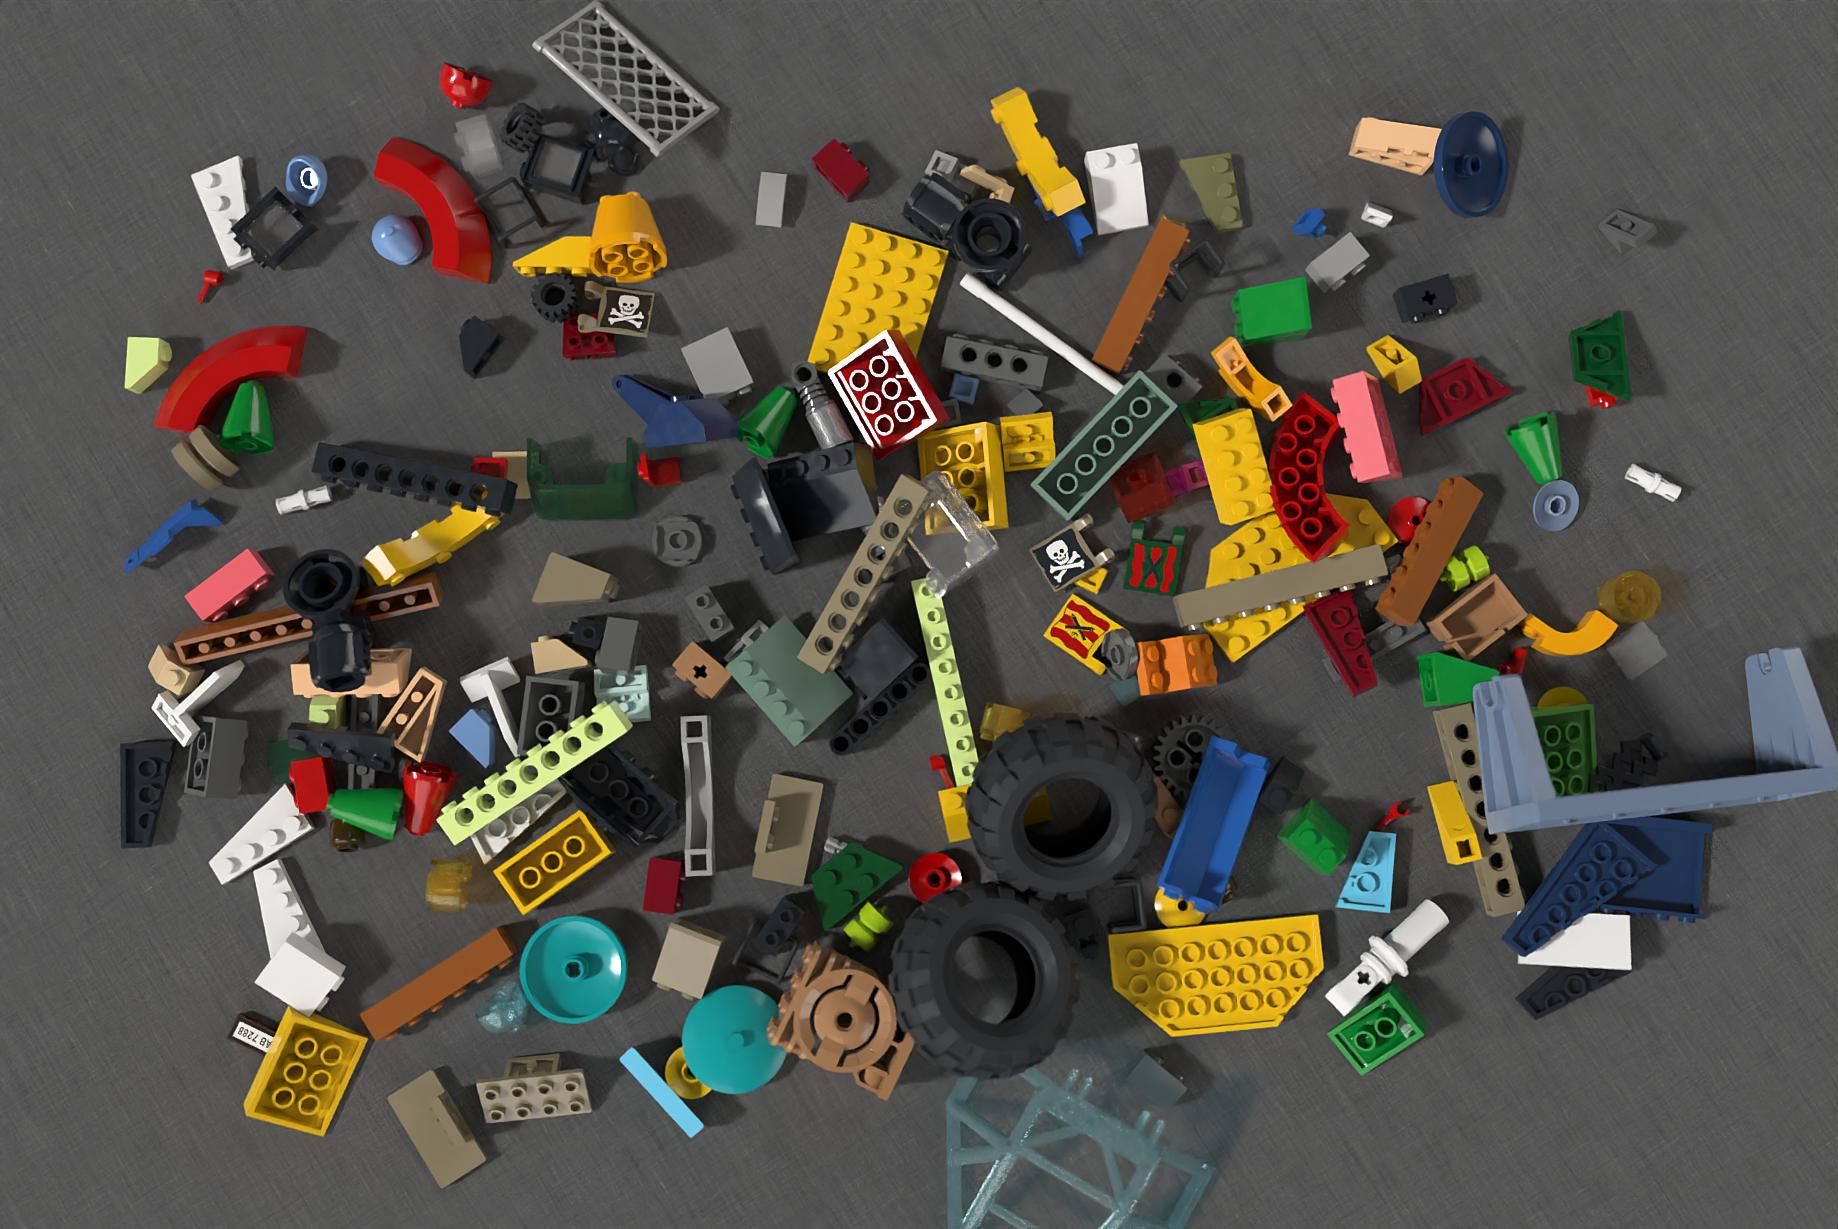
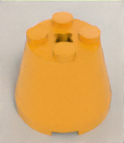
(625, 240)

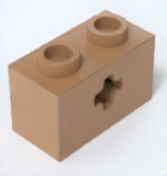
(695, 657)

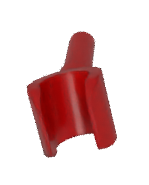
(210, 277)
(937, 763)
(1393, 813)

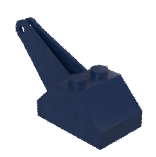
(674, 418)

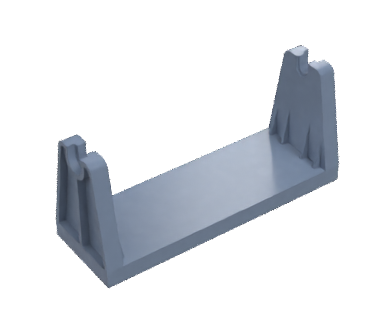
(1789, 738)

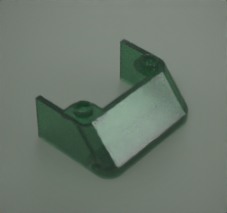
(584, 502)

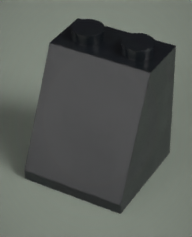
(876, 660)

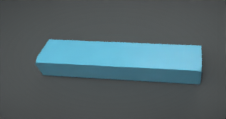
(661, 1092)

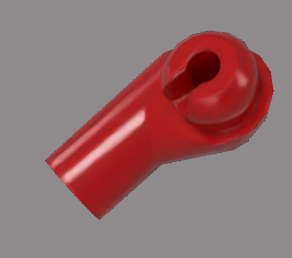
(1516, 665)

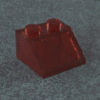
(1142, 487)

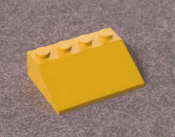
(973, 465)
(304, 1072)

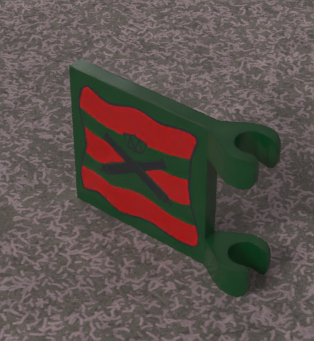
(1153, 564)

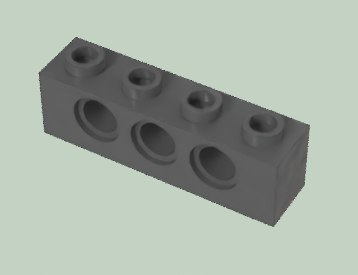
(1004, 374)

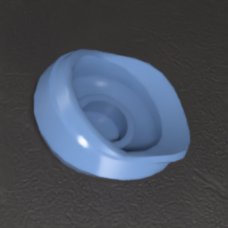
(306, 179)
(397, 239)

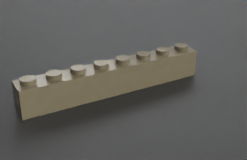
(1279, 586)

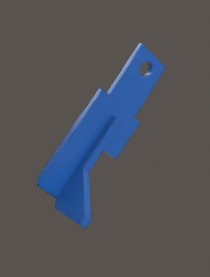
(1073, 221)
(188, 515)

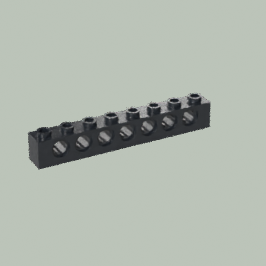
(331, 458)

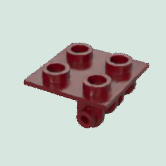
(580, 344)

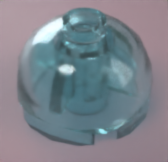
(505, 1010)

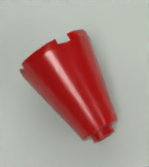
(425, 794)

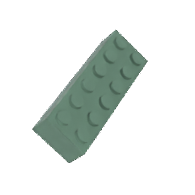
(1103, 445)

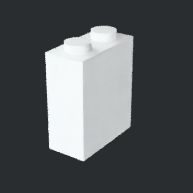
(301, 975)

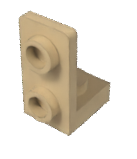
(997, 185)

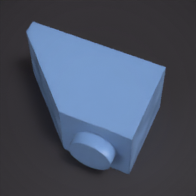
(477, 736)

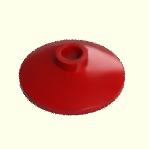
(1401, 515)
(933, 864)

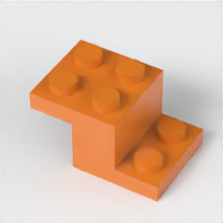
(1175, 664)

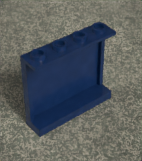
(1675, 883)

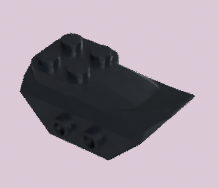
(621, 796)

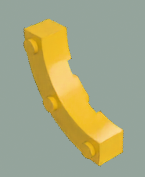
(1034, 153)
(429, 544)

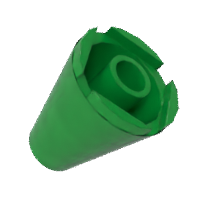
(248, 421)
(767, 422)
(1538, 446)
(368, 809)

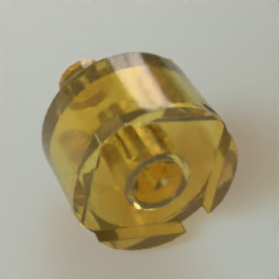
(1643, 592)
(1001, 718)
(448, 885)

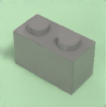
(1337, 262)

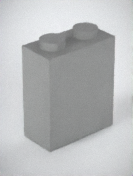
(719, 367)

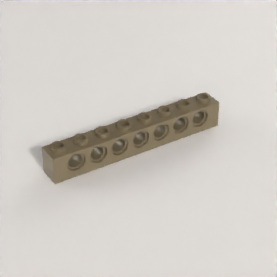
(814, 651)
(1513, 896)

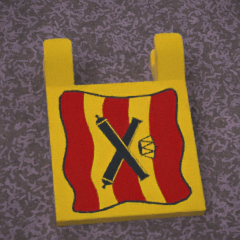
(1080, 631)

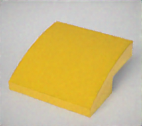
(1027, 441)

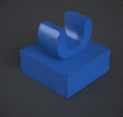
(1310, 223)

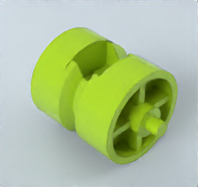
(1468, 566)
(865, 930)

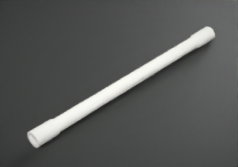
(982, 291)

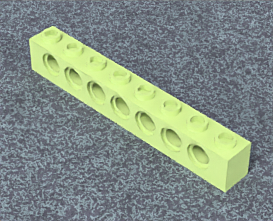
(946, 682)
(460, 826)

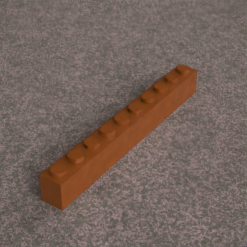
(284, 624)

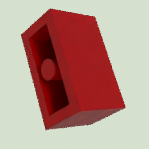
(312, 783)

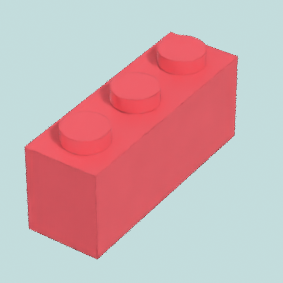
(230, 586)

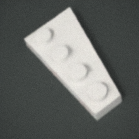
(225, 203)
(507, 827)
(282, 907)

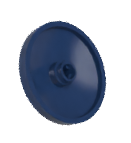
(1471, 164)

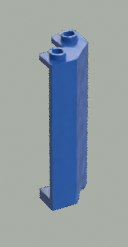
(1213, 825)

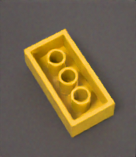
(1235, 466)
(554, 861)

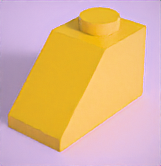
(1395, 363)

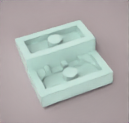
(628, 692)

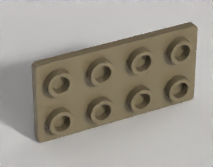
(787, 830)
(533, 1090)
(437, 1128)

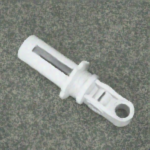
(1388, 955)

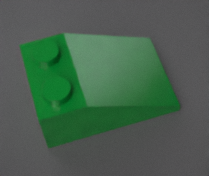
(1378, 1028)

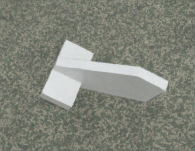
(489, 682)
(179, 716)

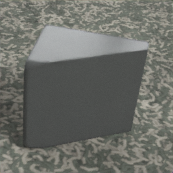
(1025, 403)

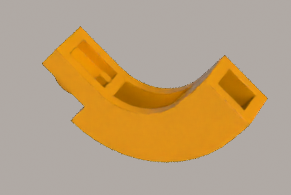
(1250, 386)
(1588, 635)

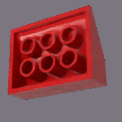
(888, 394)

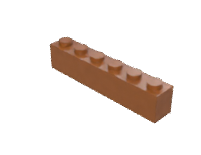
(1140, 295)
(1429, 551)
(439, 983)

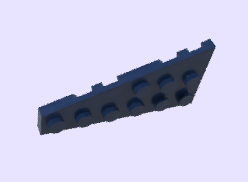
(1583, 879)

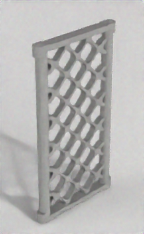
(640, 53)

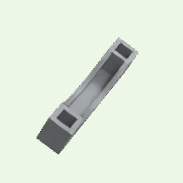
(698, 769)

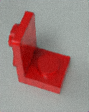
(659, 471)

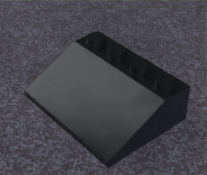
(825, 490)
(764, 515)

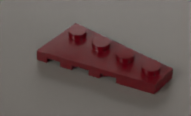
(1340, 632)

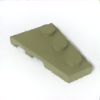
(1216, 187)

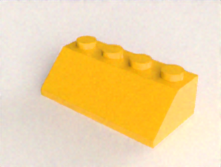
(956, 819)

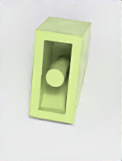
(145, 362)
(328, 711)

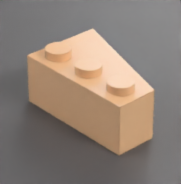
(1395, 144)
(416, 714)

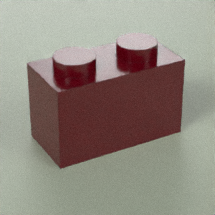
(841, 169)
(664, 885)

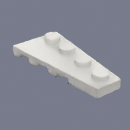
(262, 836)

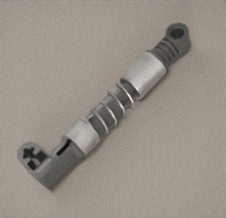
(833, 432)

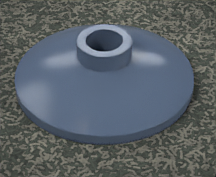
(1563, 507)

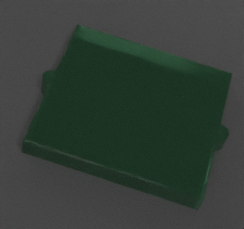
(280, 758)

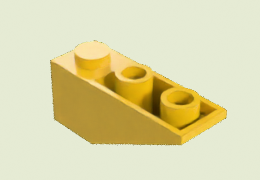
(563, 256)
(1454, 824)

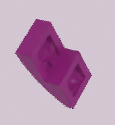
(1187, 477)

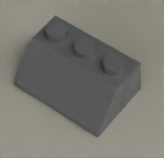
(547, 709)
(216, 757)

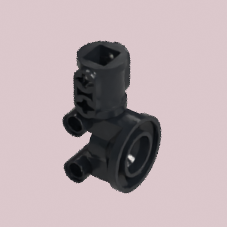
(949, 215)
(324, 589)

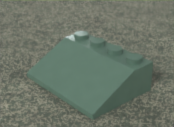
(784, 686)

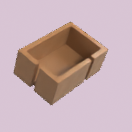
(1472, 618)

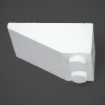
(1116, 188)

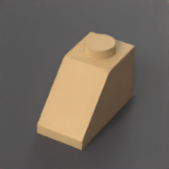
(556, 656)
(170, 672)

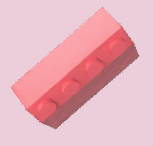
(1366, 428)

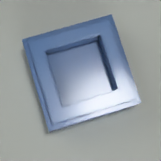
(963, 388)

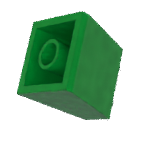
(1272, 312)
(1449, 679)
(1315, 838)

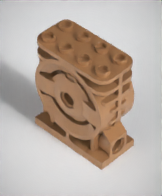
(791, 1029)

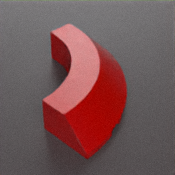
(448, 203)
(223, 367)
(1298, 482)

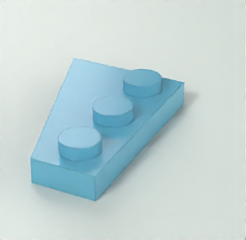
(1371, 875)

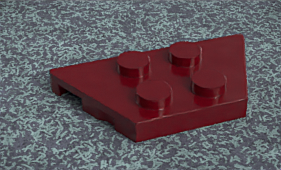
(1455, 393)

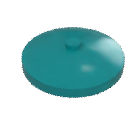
(573, 969)
(729, 1041)

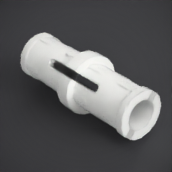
(1653, 482)
(304, 499)

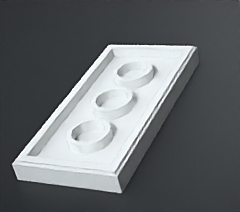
(1589, 943)

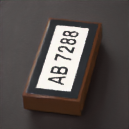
(251, 1034)

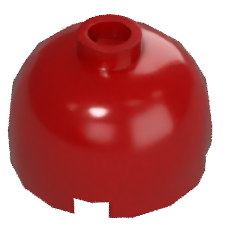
(464, 86)

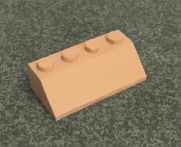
(388, 675)

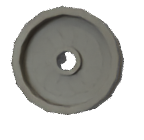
(205, 458)

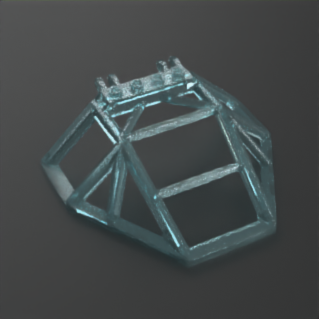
(1083, 1118)

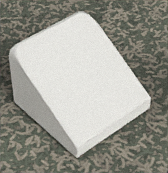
(1377, 214)

